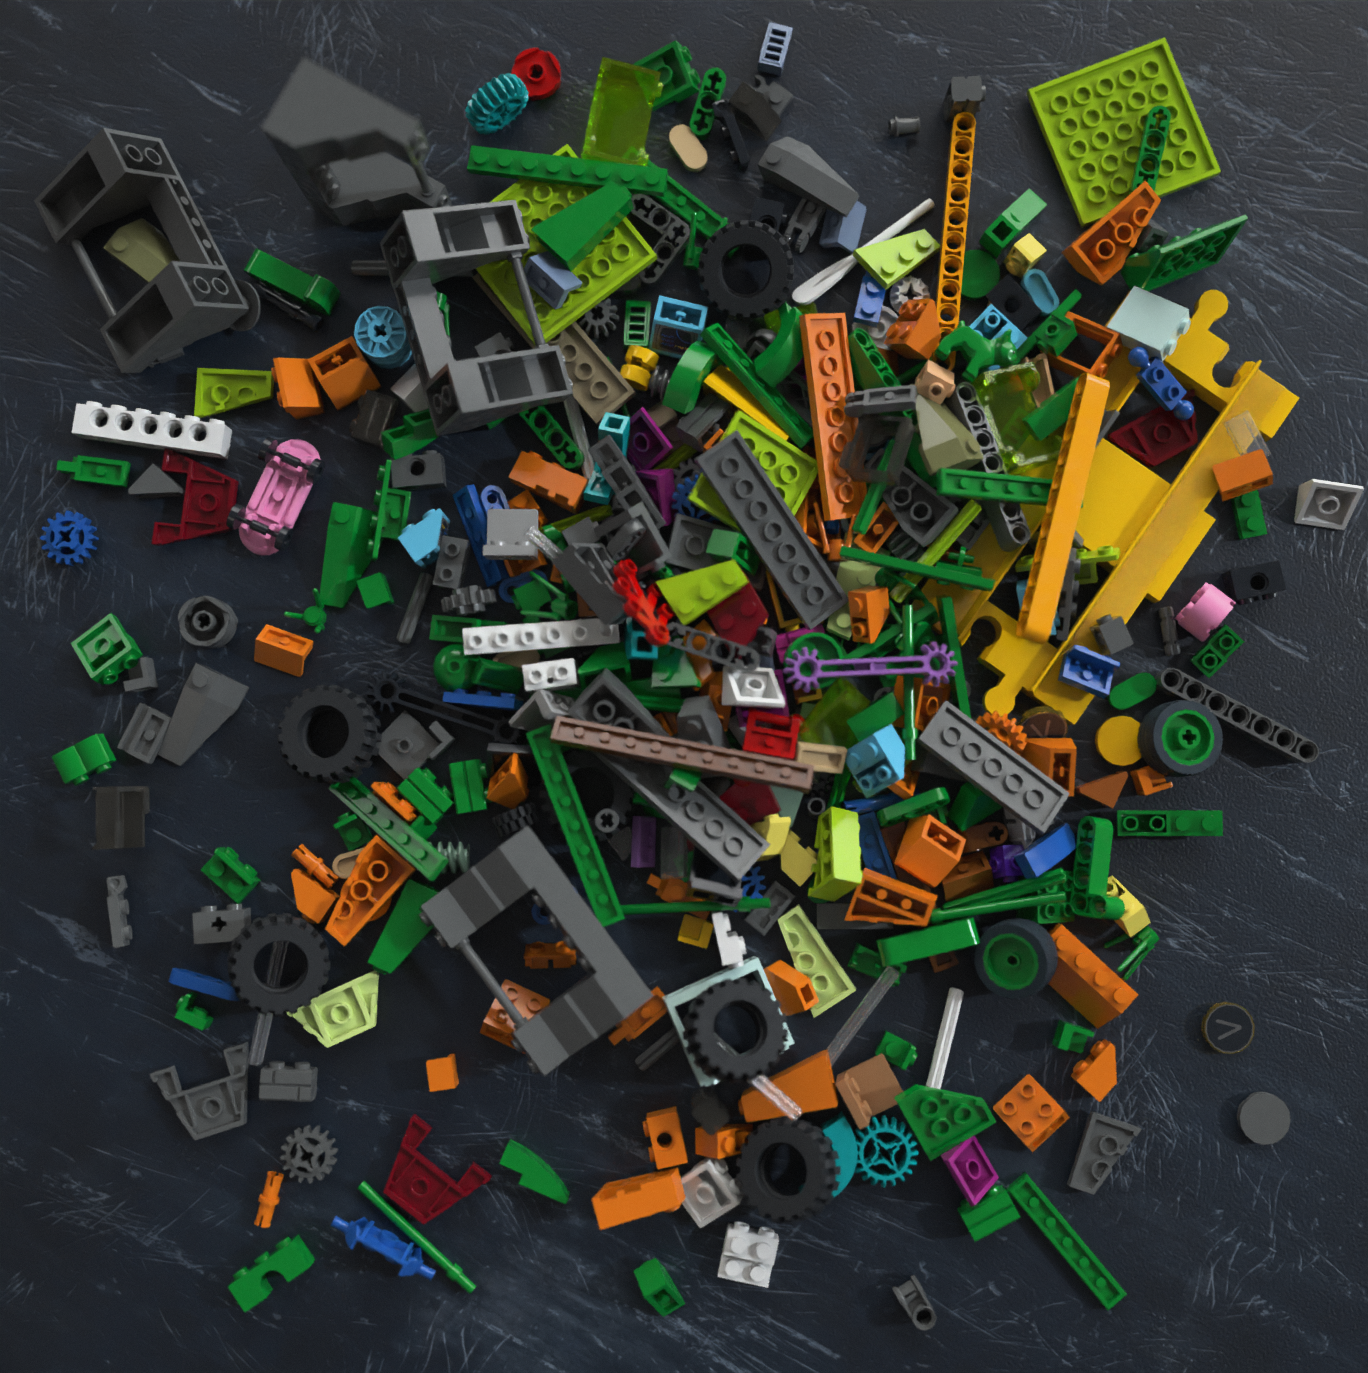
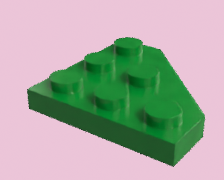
(943, 1117)

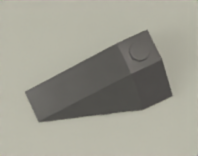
(806, 174)
(613, 704)
(201, 710)

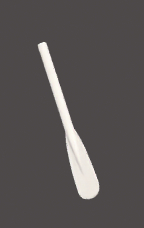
(828, 277)

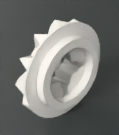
(902, 286)

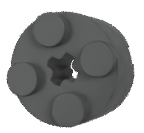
(195, 629)

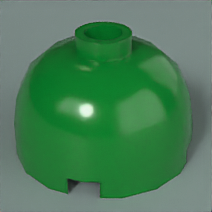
(454, 668)

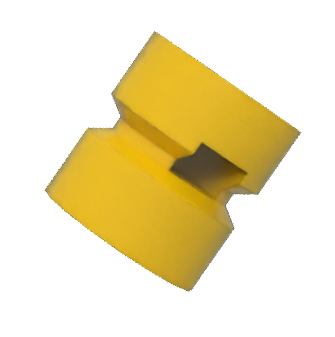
(638, 376)

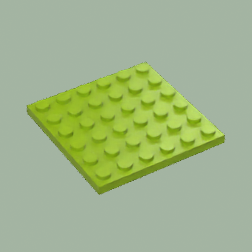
(1097, 124)
(602, 271)

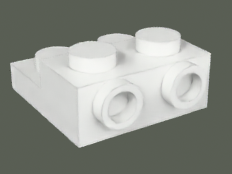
(729, 943)
(710, 1190)
(748, 1254)

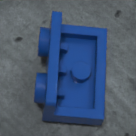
(1088, 670)

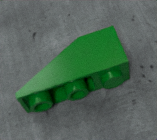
(1012, 223)

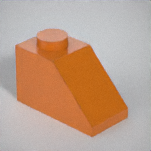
(879, 530)
(509, 783)
(312, 897)

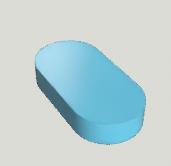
(1040, 291)

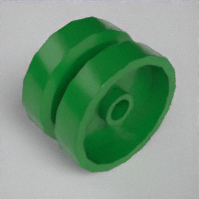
(827, 650)

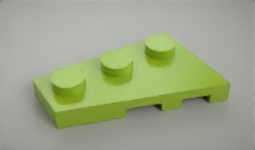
(896, 257)
(229, 389)
(702, 589)

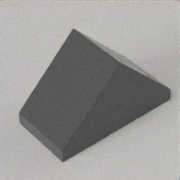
(155, 484)

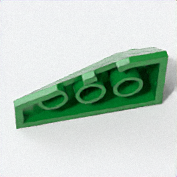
(345, 553)

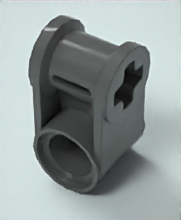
(913, 1300)

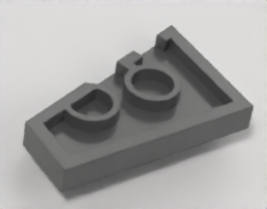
(1069, 589)

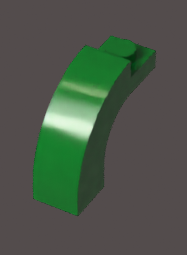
(785, 351)
(689, 377)

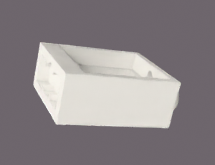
(541, 675)

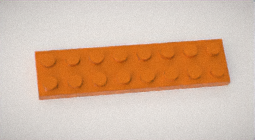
(828, 383)

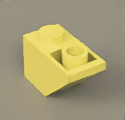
(1024, 255)
(775, 832)
(796, 860)
(1135, 915)

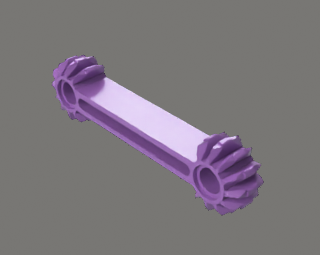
(871, 667)

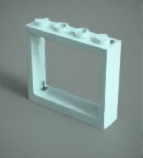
(693, 990)

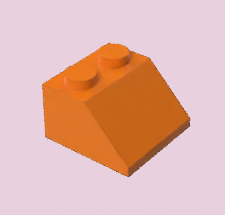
(926, 700)

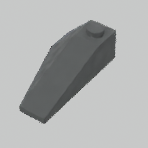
(916, 505)

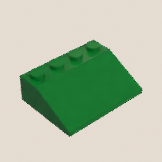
(1181, 255)

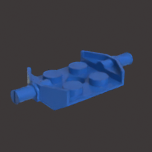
(385, 1243)

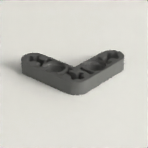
(666, 231)

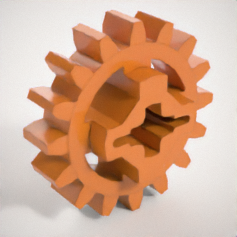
(1004, 730)

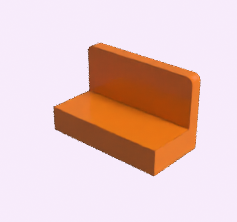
(1243, 474)
(282, 650)

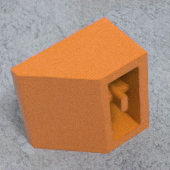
(915, 330)
(344, 372)
(298, 387)
(1054, 758)
(929, 850)

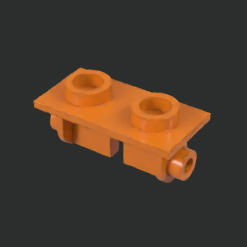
(539, 953)

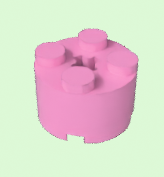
(1205, 611)

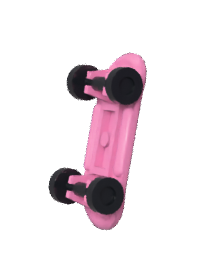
(278, 497)

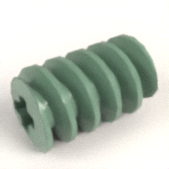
(457, 857)

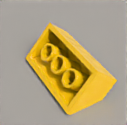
(728, 387)

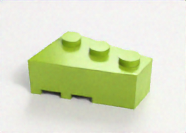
(838, 854)

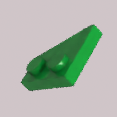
(673, 668)

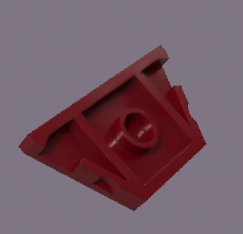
(1157, 435)
(739, 616)

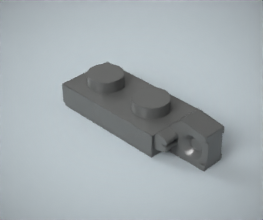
(118, 909)

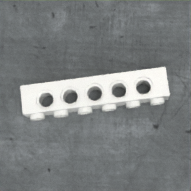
(88, 419)
(538, 636)

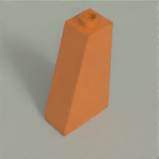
(805, 1083)

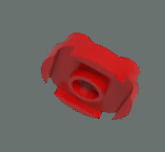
(541, 61)

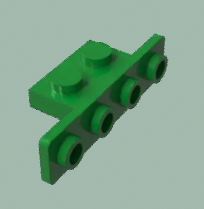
(390, 514)

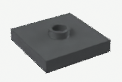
(406, 744)

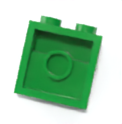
(676, 74)
(106, 650)

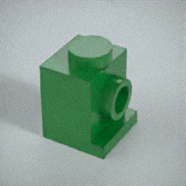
(1055, 334)

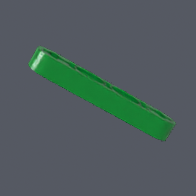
(1148, 153)
(548, 431)

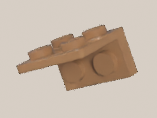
(868, 1088)

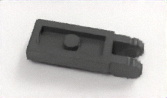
(805, 222)
(880, 400)

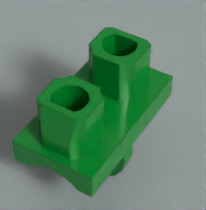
(959, 566)

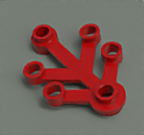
(656, 630)

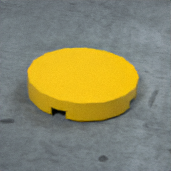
(1118, 740)

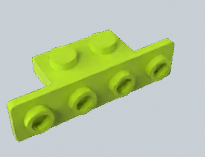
(1088, 567)

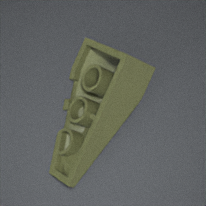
(141, 249)
(944, 438)

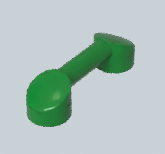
(557, 538)

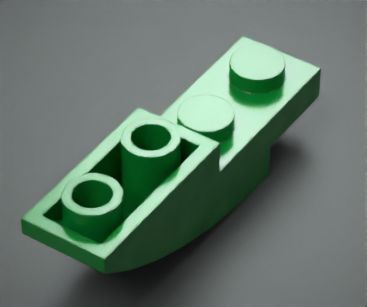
(1169, 823)

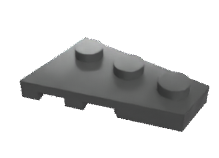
(1098, 1150)

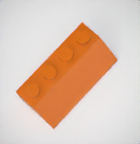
(1087, 980)

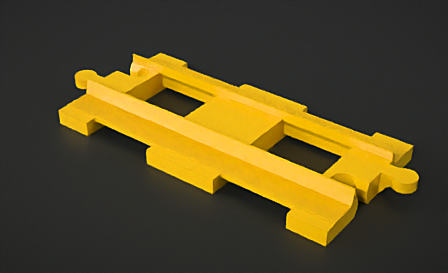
(1124, 508)

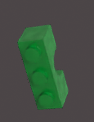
(532, 597)
(251, 1284)

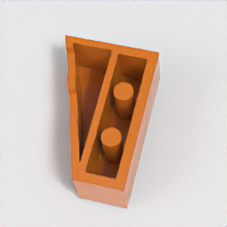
(549, 481)
(889, 900)
(638, 1197)

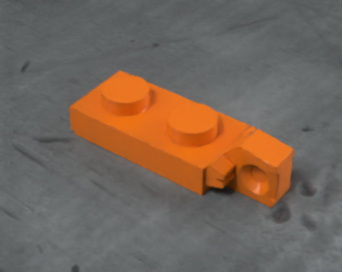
(674, 891)
(640, 1019)

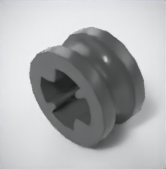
(615, 820)

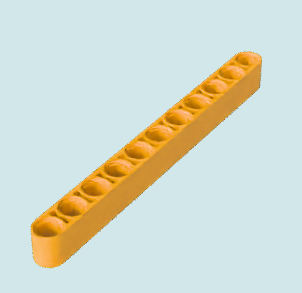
(954, 233)
(1062, 509)

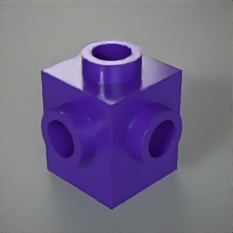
(1004, 864)

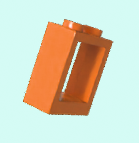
(1098, 333)

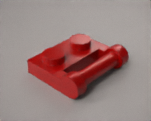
(769, 741)

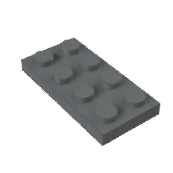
(689, 547)

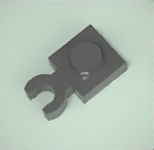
(775, 94)

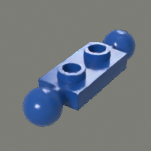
(1161, 383)

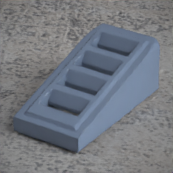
(769, 65)

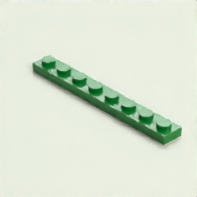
(566, 170)
(575, 826)

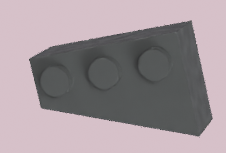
(591, 574)
(701, 724)

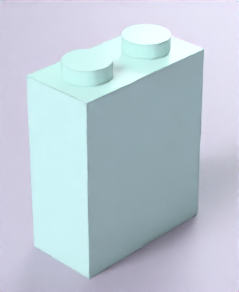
(1150, 323)

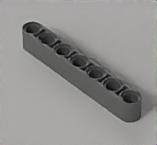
(969, 410)
(1247, 716)

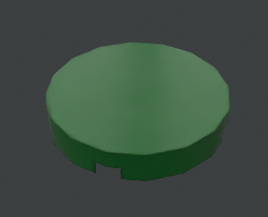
(979, 274)

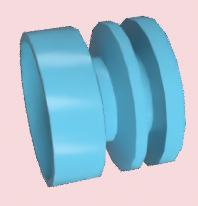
(382, 351)

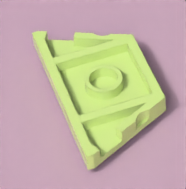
(342, 1010)

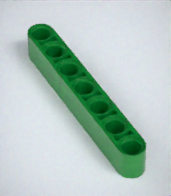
(874, 372)

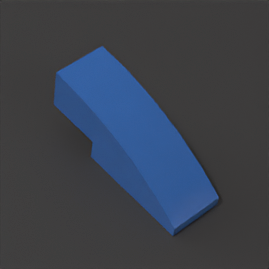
(1046, 851)

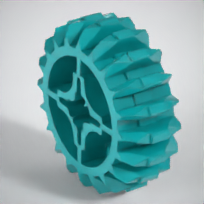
(496, 103)
(891, 1145)

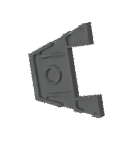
(212, 1105)

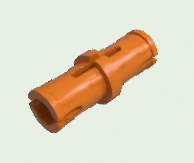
(315, 866)
(268, 1199)

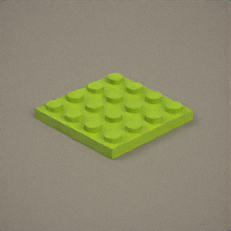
(784, 464)

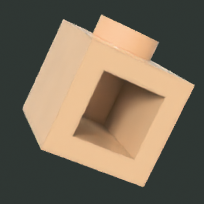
(935, 382)

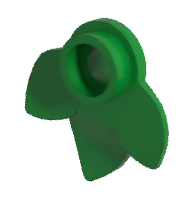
(921, 636)

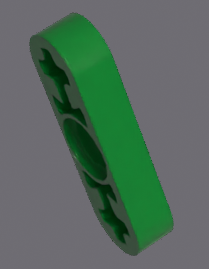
(706, 85)
(913, 807)

